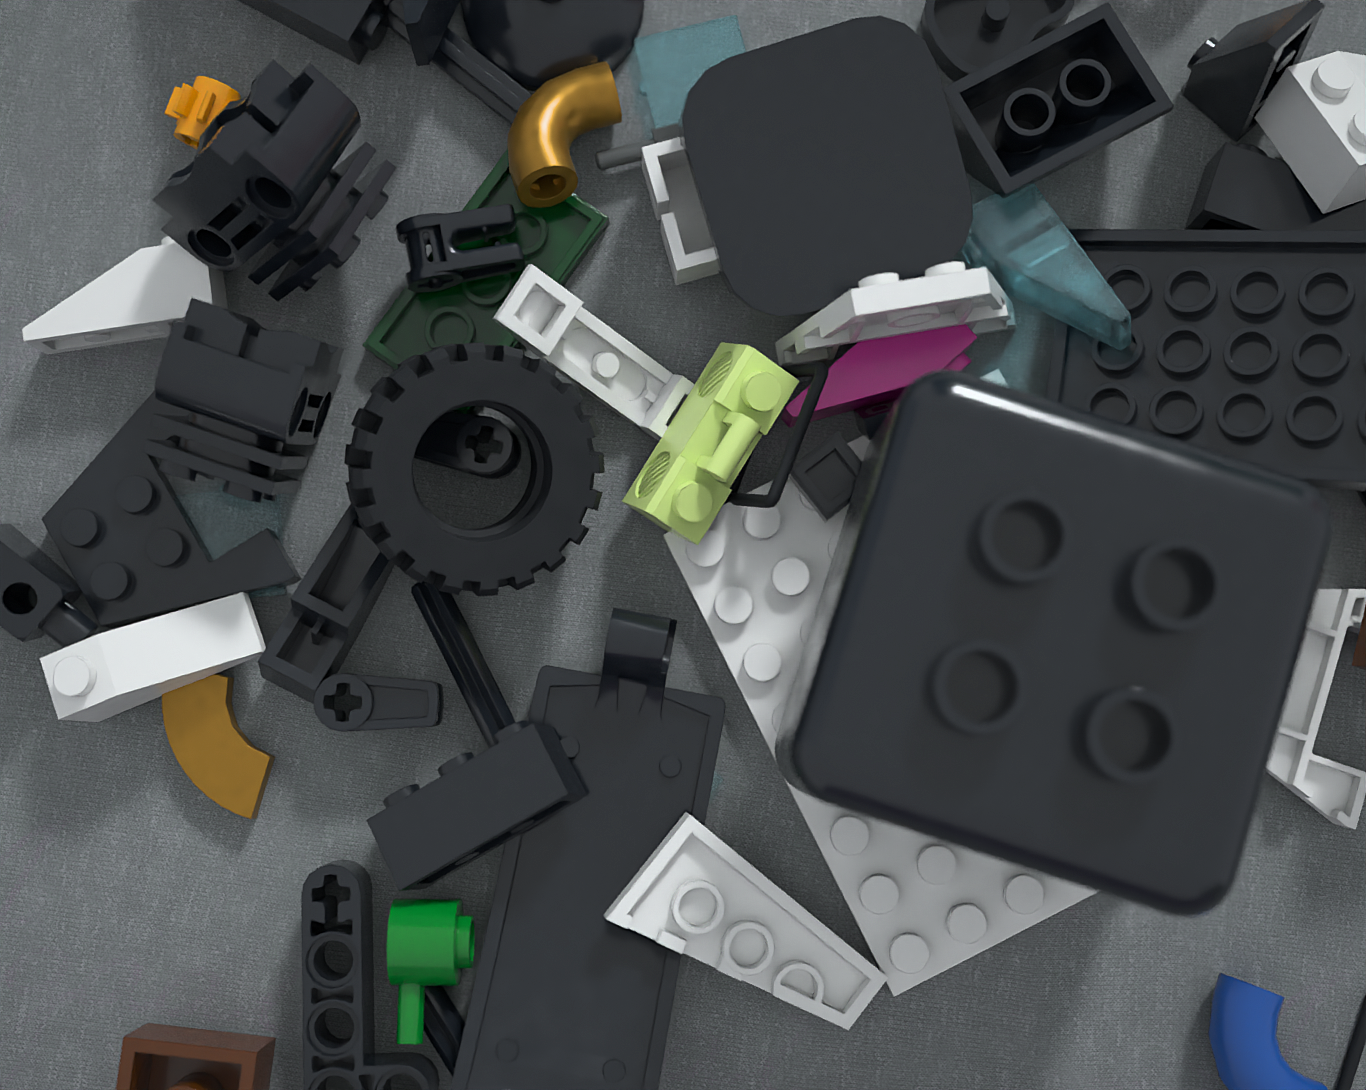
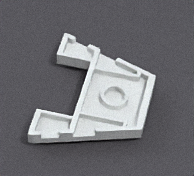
(894, 307)
(1324, 784)

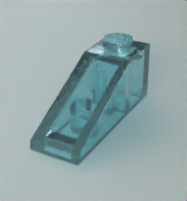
(1044, 265)

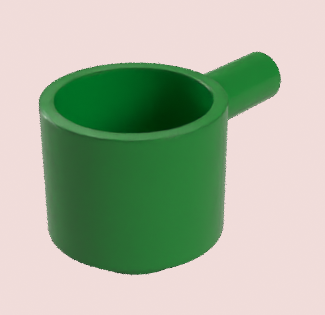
(425, 947)

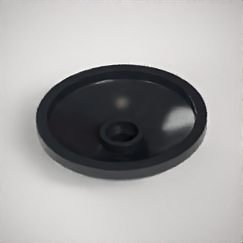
(551, 37)

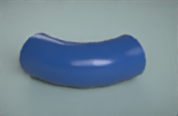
(1246, 1041)

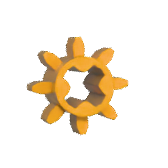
(197, 106)

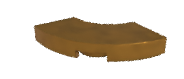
(213, 747)

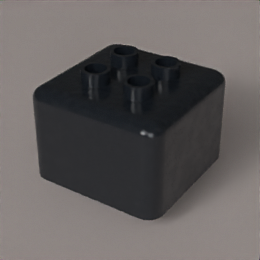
(1057, 642)

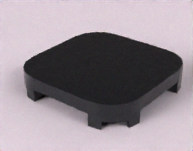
(826, 164)

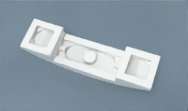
(591, 353)

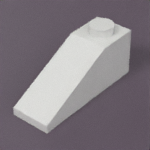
(129, 301)
(151, 658)

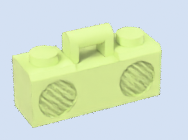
(710, 440)

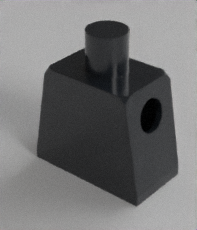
(54, 614)

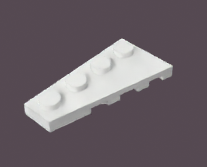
(729, 915)

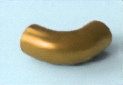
(549, 125)

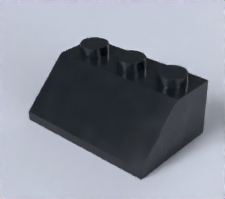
(1053, 102)

